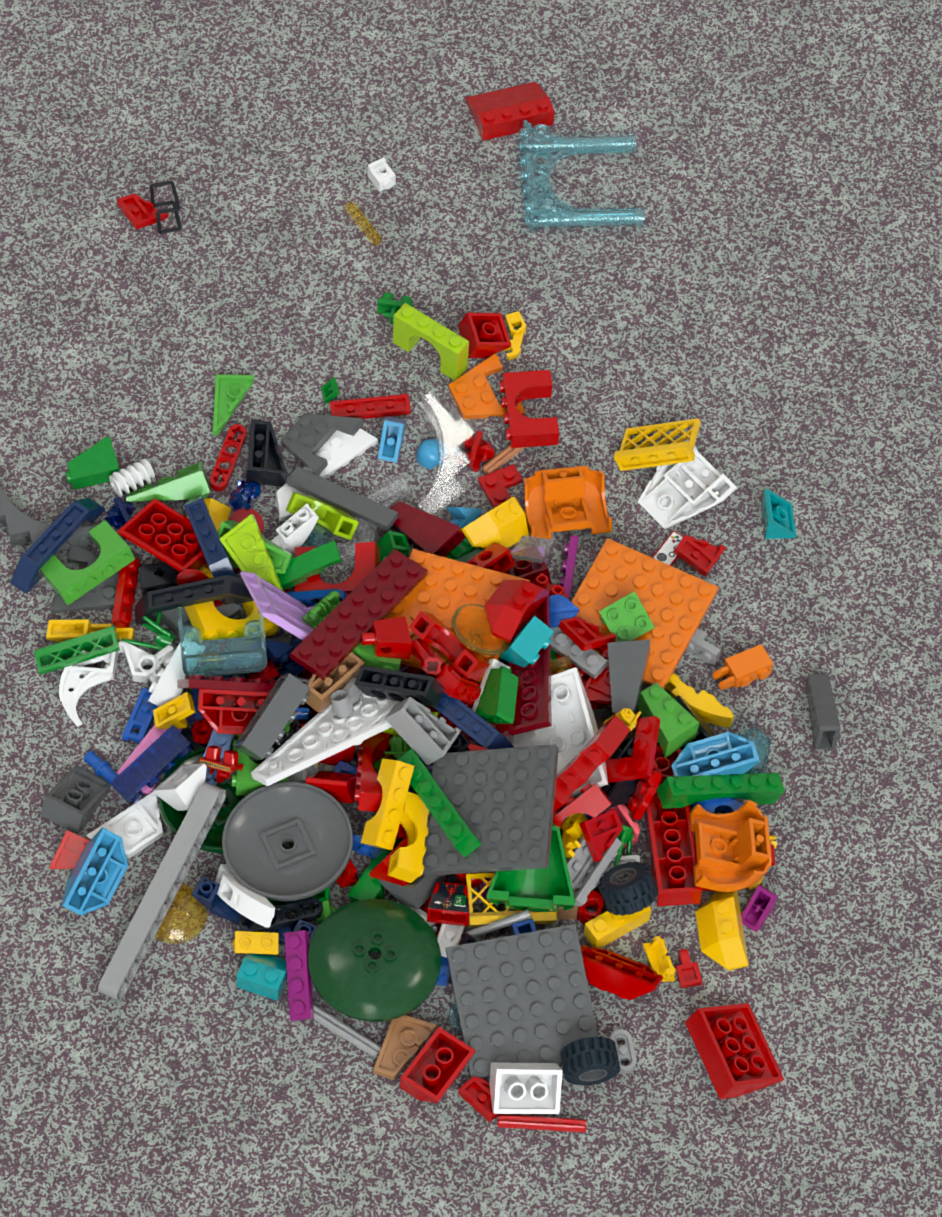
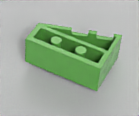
(676, 723)

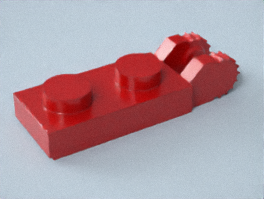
(644, 793)

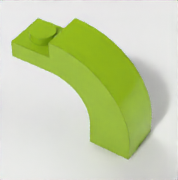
(329, 516)

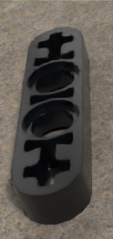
(281, 920)

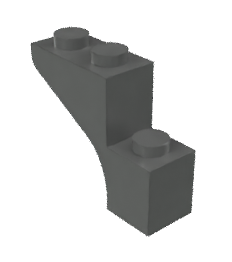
(170, 617)

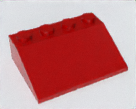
(505, 110)
(165, 536)
(733, 1049)

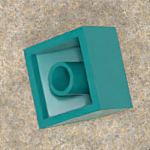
(528, 643)
(263, 975)

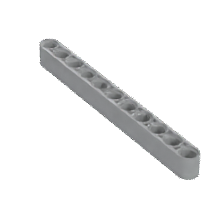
(162, 891)

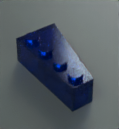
(151, 764)

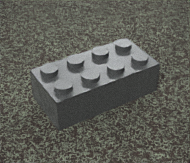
(272, 717)

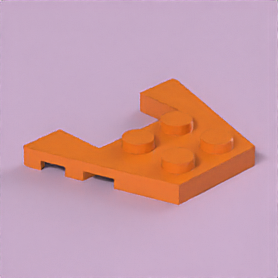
(474, 393)

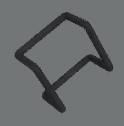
(176, 207)

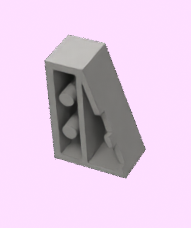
(421, 730)

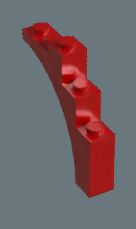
(588, 759)

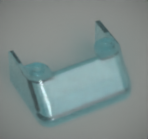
(223, 655)

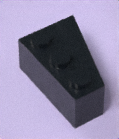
(263, 456)

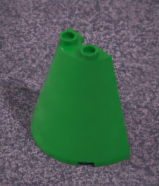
(536, 888)

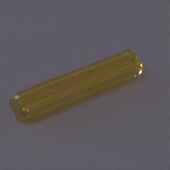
(363, 223)

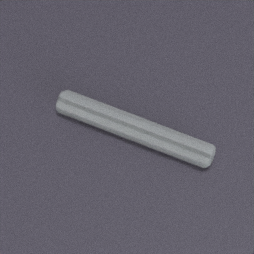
(346, 1031)

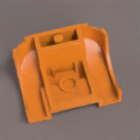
(566, 501)
(730, 847)

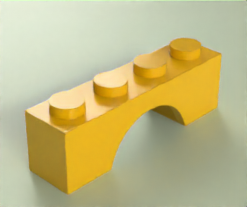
(395, 782)
(407, 861)

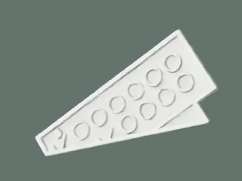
(325, 737)

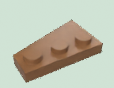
(401, 1044)

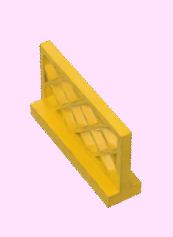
(660, 452)
(480, 919)

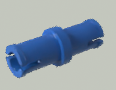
(101, 767)

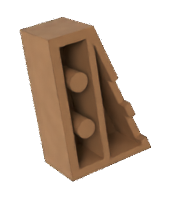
(321, 690)

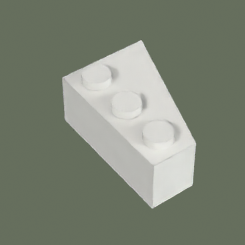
(166, 687)

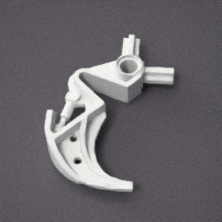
(136, 661)

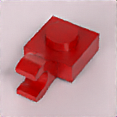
(687, 972)

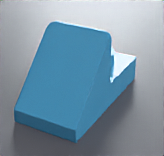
(463, 516)

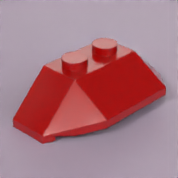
(512, 607)
(229, 709)
(618, 973)

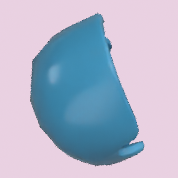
(427, 453)

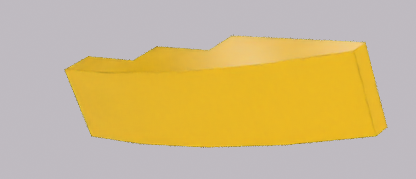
(68, 629)

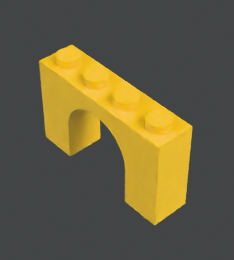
(217, 626)

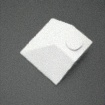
(182, 786)

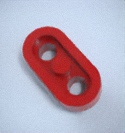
(201, 731)

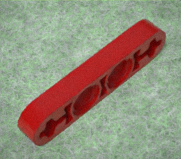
(225, 457)

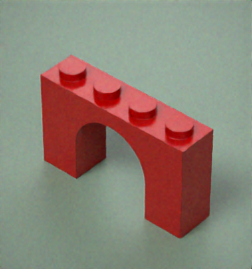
(521, 429)
(366, 560)

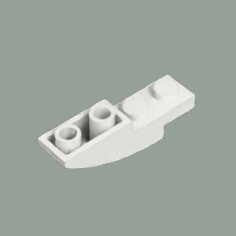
(296, 529)
(242, 899)

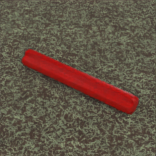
(541, 1123)

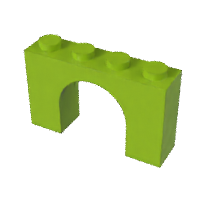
(453, 349)

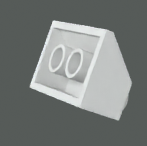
(525, 1088)

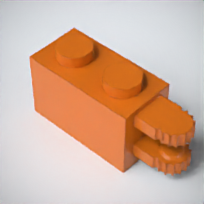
(744, 668)

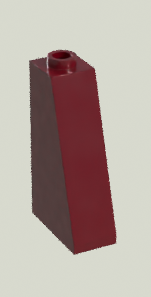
(426, 530)

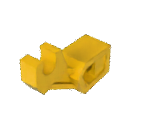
(514, 320)
(572, 832)

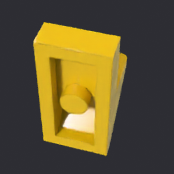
(174, 712)

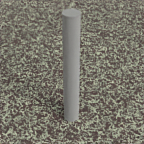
(499, 924)

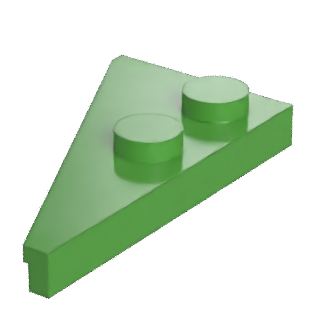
(228, 395)

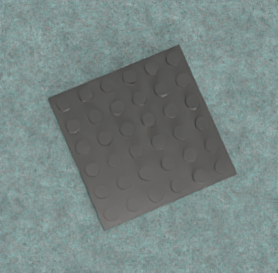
(506, 804)
(521, 997)

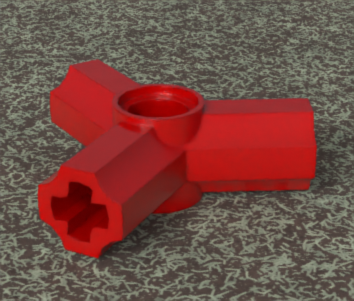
(429, 660)

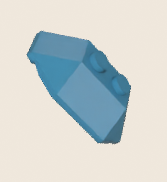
(716, 756)
(96, 873)

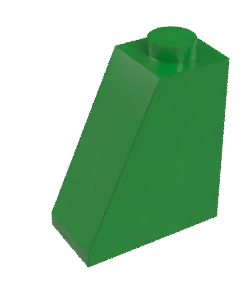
(92, 465)
(498, 697)

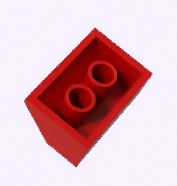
(436, 1067)

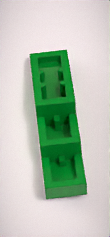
(310, 564)

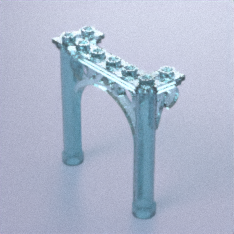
(543, 209)

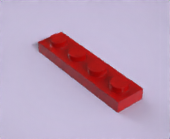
(372, 407)
(125, 595)

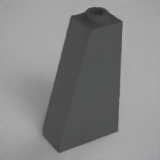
(627, 672)
(822, 711)

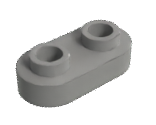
(625, 1052)

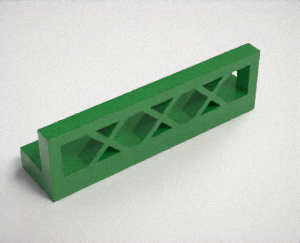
(73, 648)

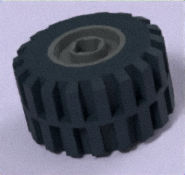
(627, 888)
(590, 1061)

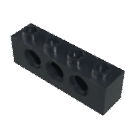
(399, 685)

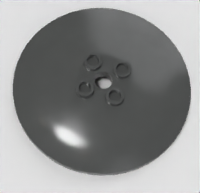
(287, 814)

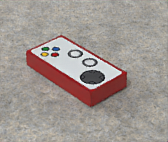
(665, 552)

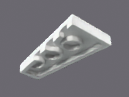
(342, 449)

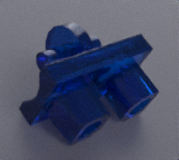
(244, 494)
(119, 513)

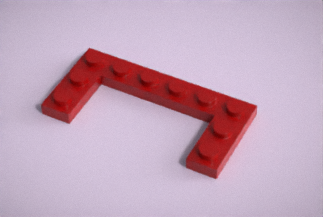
(643, 755)

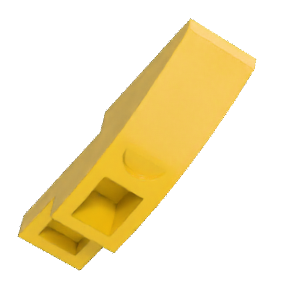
(703, 703)

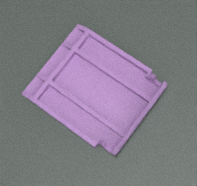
(278, 605)

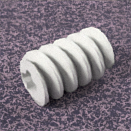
(131, 476)

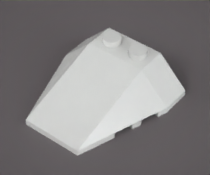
(684, 490)

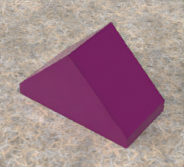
(759, 908)

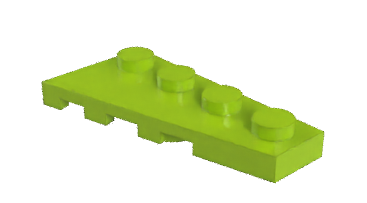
(249, 550)

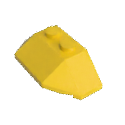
(501, 525)
(722, 930)

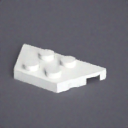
(136, 825)

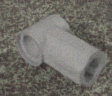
(344, 699)

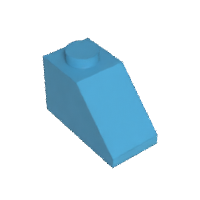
(392, 439)

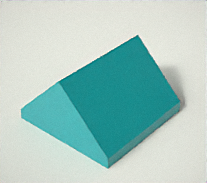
(777, 516)

